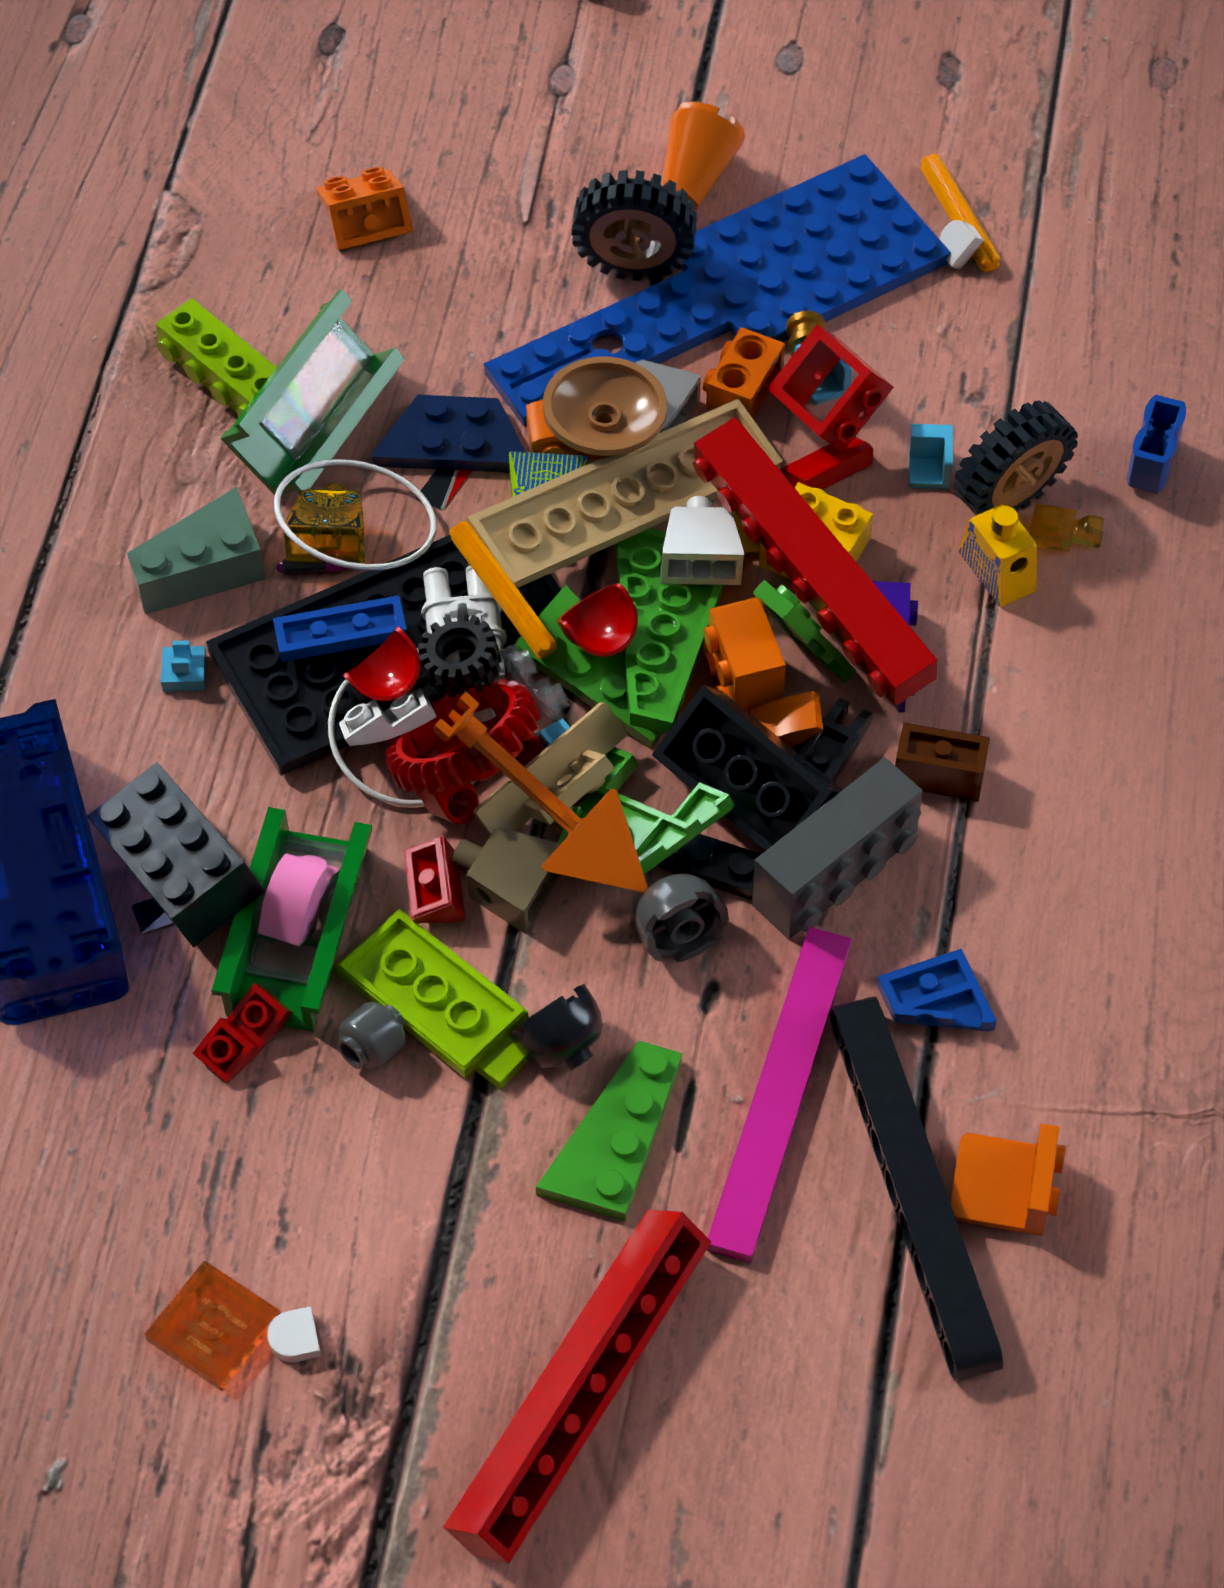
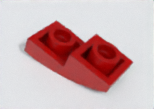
(245, 1032)

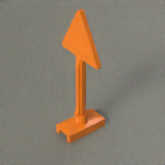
(596, 846)

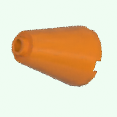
(700, 148)

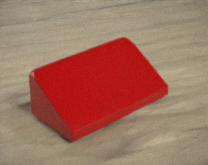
(829, 464)
(433, 883)

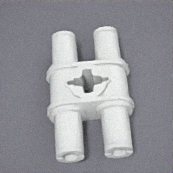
(477, 603)

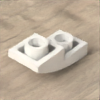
(371, 724)

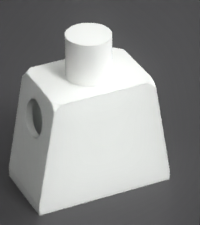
(701, 546)

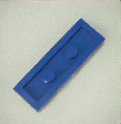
(338, 628)

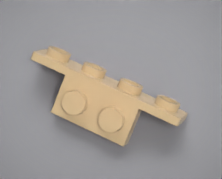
(567, 767)

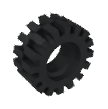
(458, 636)

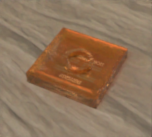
(212, 1325)

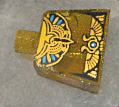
(329, 523)

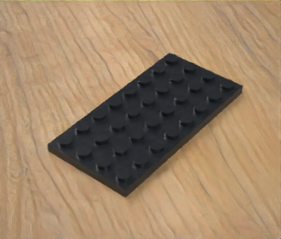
(293, 698)

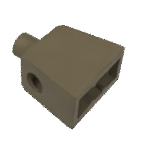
(508, 874)

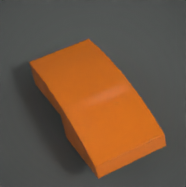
(792, 717)

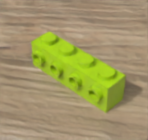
(213, 355)

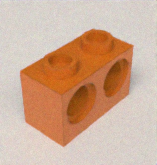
(744, 371)

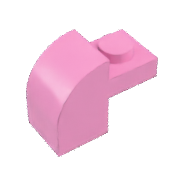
(295, 897)

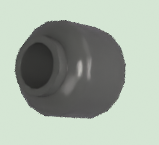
(371, 1036)

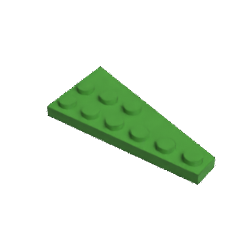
(667, 634)

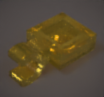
(1058, 528)

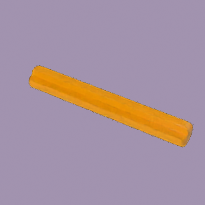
(958, 208)
(503, 589)

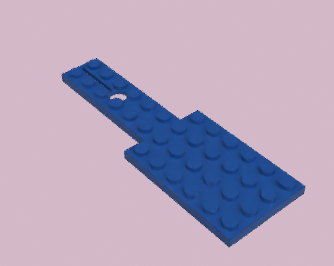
(798, 251)

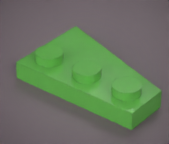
(801, 627)

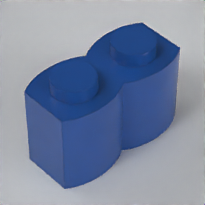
(1156, 444)

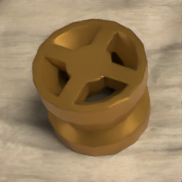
(800, 326)

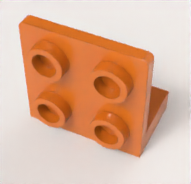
(365, 207)

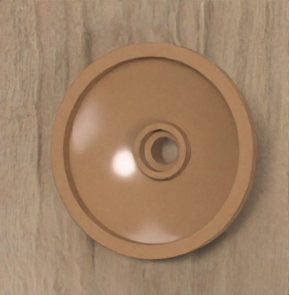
(604, 406)

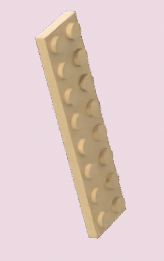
(603, 500)

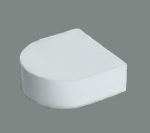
(961, 241)
(294, 1336)

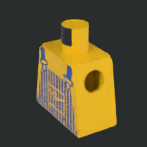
(1001, 554)

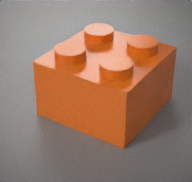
(744, 654)

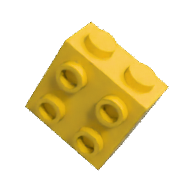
(846, 521)

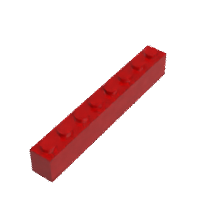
(815, 562)
(577, 1386)

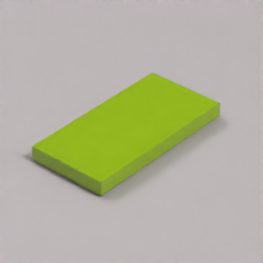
(434, 990)

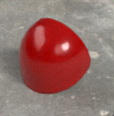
(602, 621)
(388, 670)

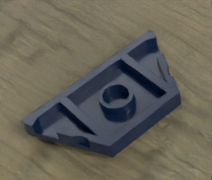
(450, 436)

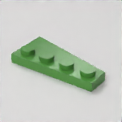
(584, 674)
(612, 1143)

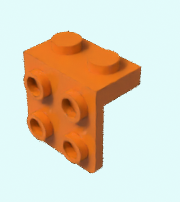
(1007, 1181)

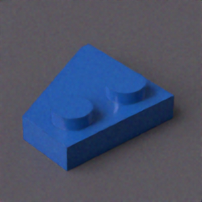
(937, 994)

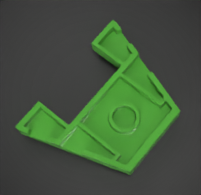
(652, 831)

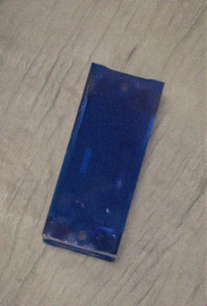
(54, 906)

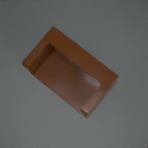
(943, 760)

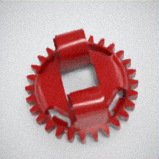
(452, 766)

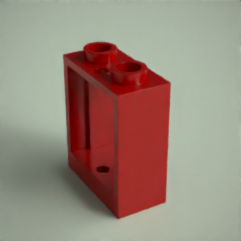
(808, 370)

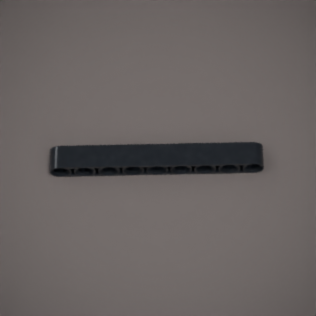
(916, 1190)

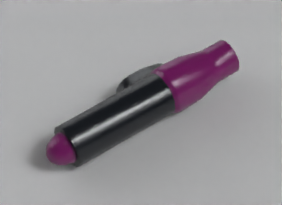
(306, 567)

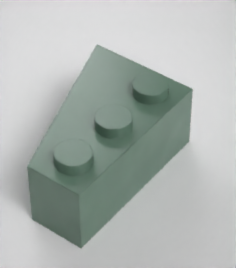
(198, 556)

